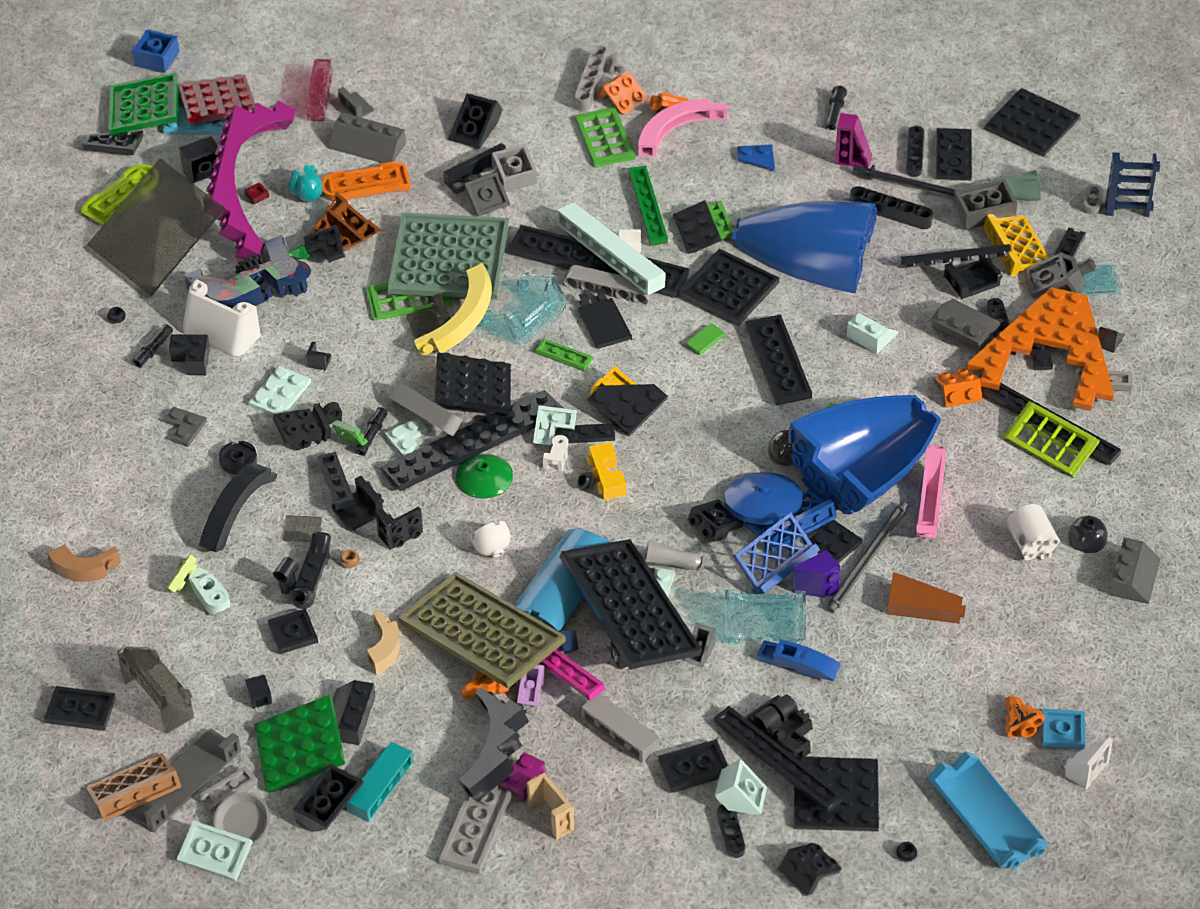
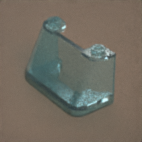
(530, 311)
(764, 617)

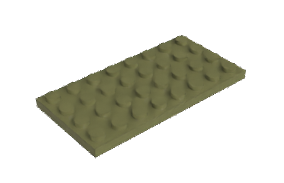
(482, 629)

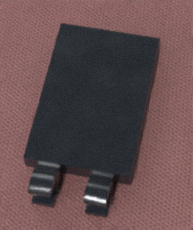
(603, 320)

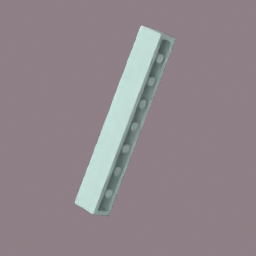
(611, 248)

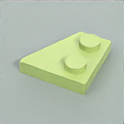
(177, 581)

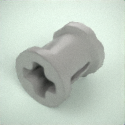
(614, 66)

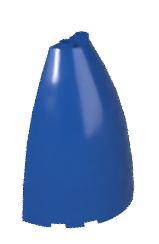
(811, 240)
(861, 447)

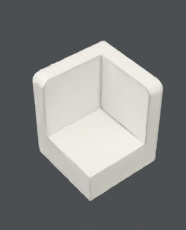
(632, 237)

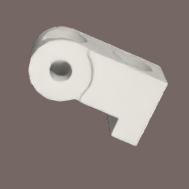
(556, 458)

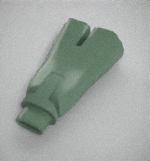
(1023, 186)

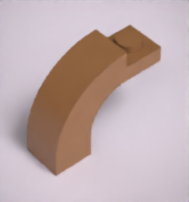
(80, 568)

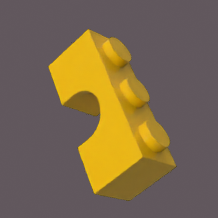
(610, 483)

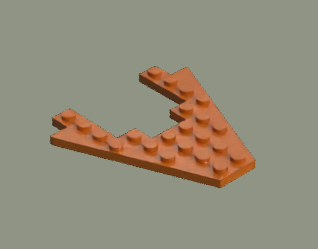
(1059, 321)

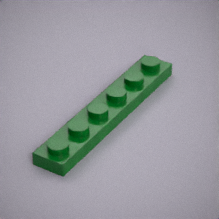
(648, 205)

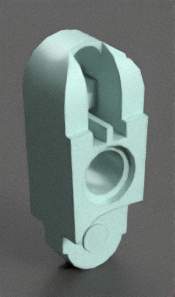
(208, 590)

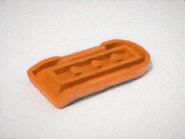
(367, 181)

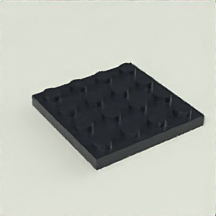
(1032, 122)
(729, 286)
(472, 383)
(855, 781)

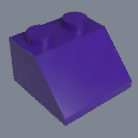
(817, 575)

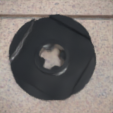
(230, 450)

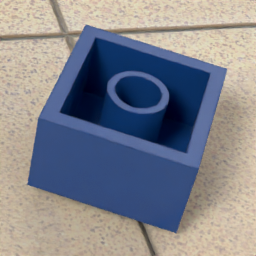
(156, 50)

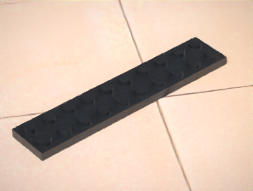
(567, 251)
(466, 442)

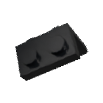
(366, 504)
(807, 865)

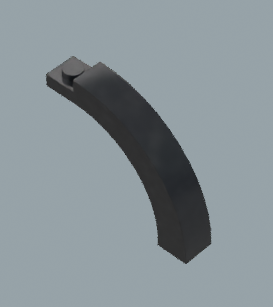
(230, 503)

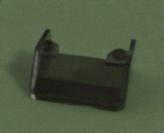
(159, 683)

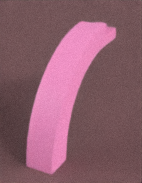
(675, 116)
(931, 491)

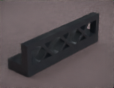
(470, 167)

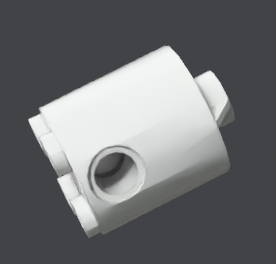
(1032, 532)

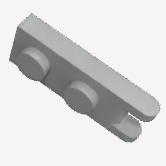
(235, 783)

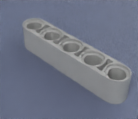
(591, 78)
(613, 284)
(425, 408)

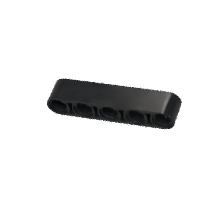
(894, 208)

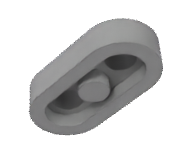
(1092, 198)

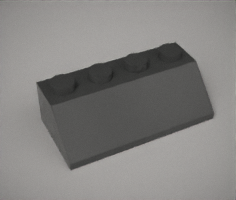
(367, 138)

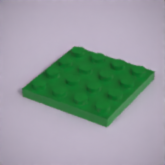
(143, 103)
(299, 743)

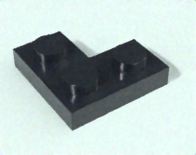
(326, 239)

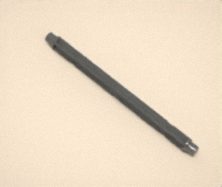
(837, 599)

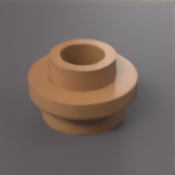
(349, 554)

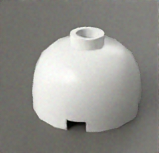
(491, 539)

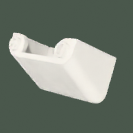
(227, 328)

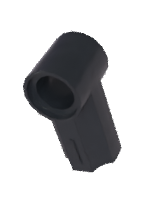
(286, 574)

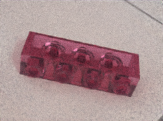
(319, 90)

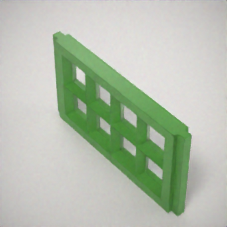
(612, 158)
(376, 309)

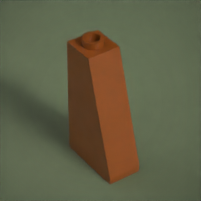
(923, 601)

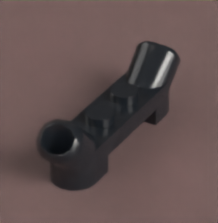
(317, 557)

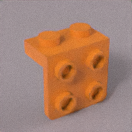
(623, 93)
(959, 387)

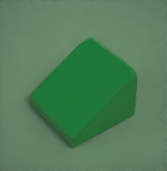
(299, 252)

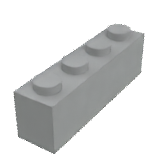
(620, 727)

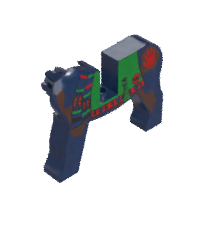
(254, 283)

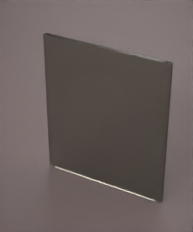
(154, 228)

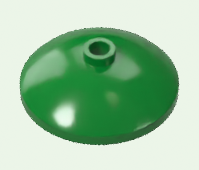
(484, 476)

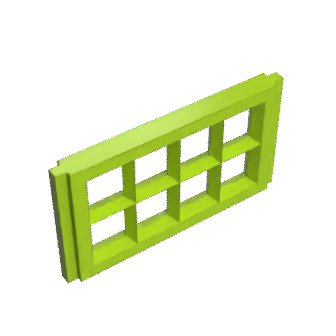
(1081, 456)

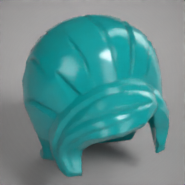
(306, 184)

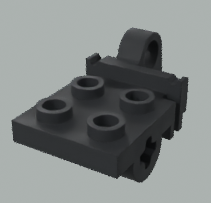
(304, 426)
(784, 723)

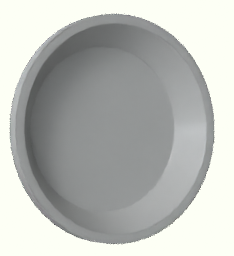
(244, 816)

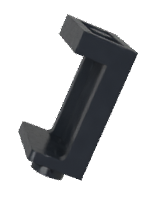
(973, 277)

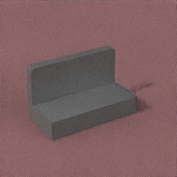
(354, 103)

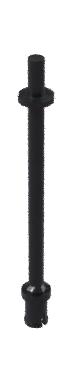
(872, 172)

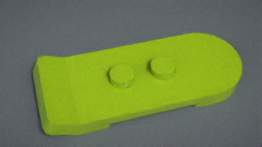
(104, 204)

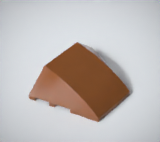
(351, 224)

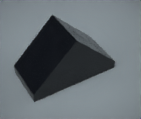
(1109, 338)

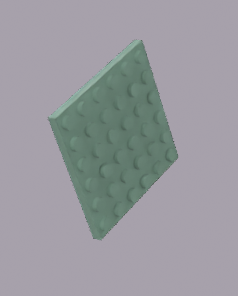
(439, 249)

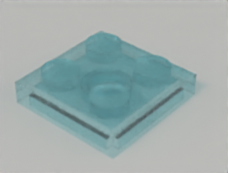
(1101, 281)

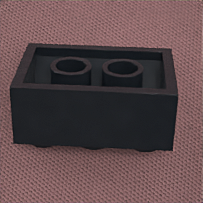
(352, 709)
(326, 798)

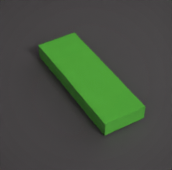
(564, 355)

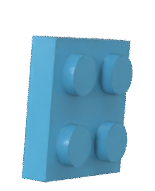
(1063, 729)

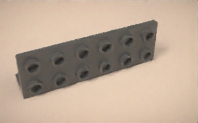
(194, 770)

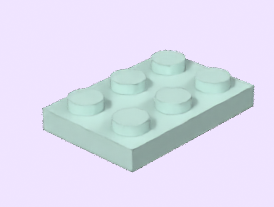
(279, 391)
(214, 850)

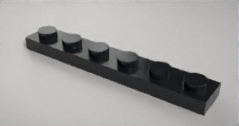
(948, 256)

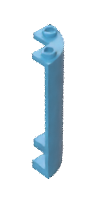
(552, 591)
(988, 811)

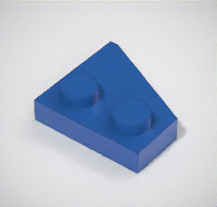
(757, 156)

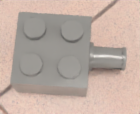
(513, 167)

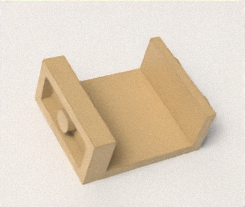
(562, 816)

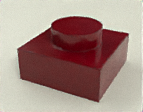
(257, 193)

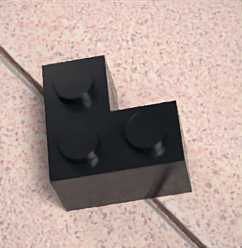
(192, 350)

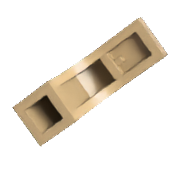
(387, 650)

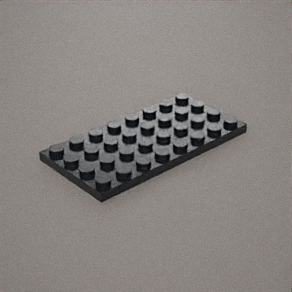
(630, 604)

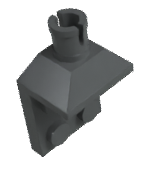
(1057, 272)

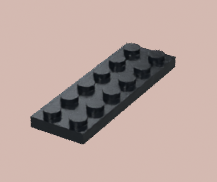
(778, 359)

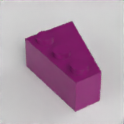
(851, 142)

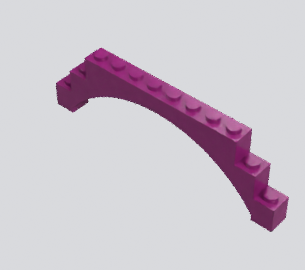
(237, 129)

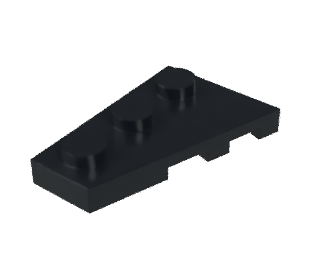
(121, 144)

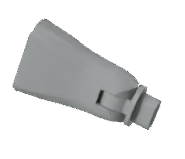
(663, 555)

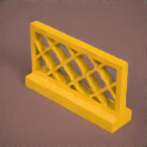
(998, 237)

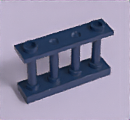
(1116, 178)

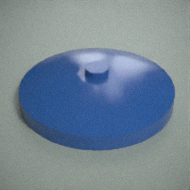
(763, 497)

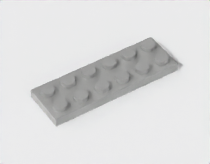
(475, 830)

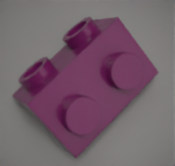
(525, 769)

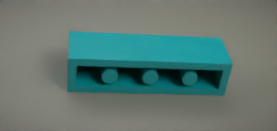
(380, 780)

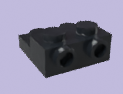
(713, 520)

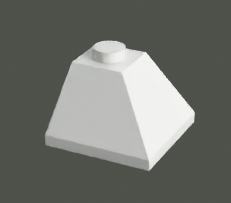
(1088, 763)

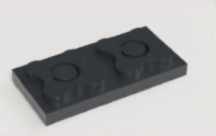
(954, 154)

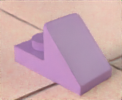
(531, 686)

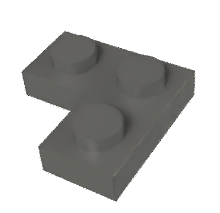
(187, 423)

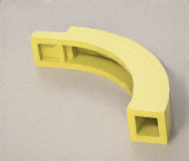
(465, 319)

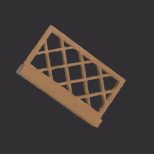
(140, 792)

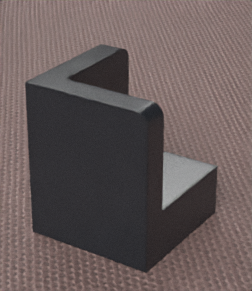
(317, 359)
(258, 691)

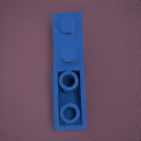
(801, 658)

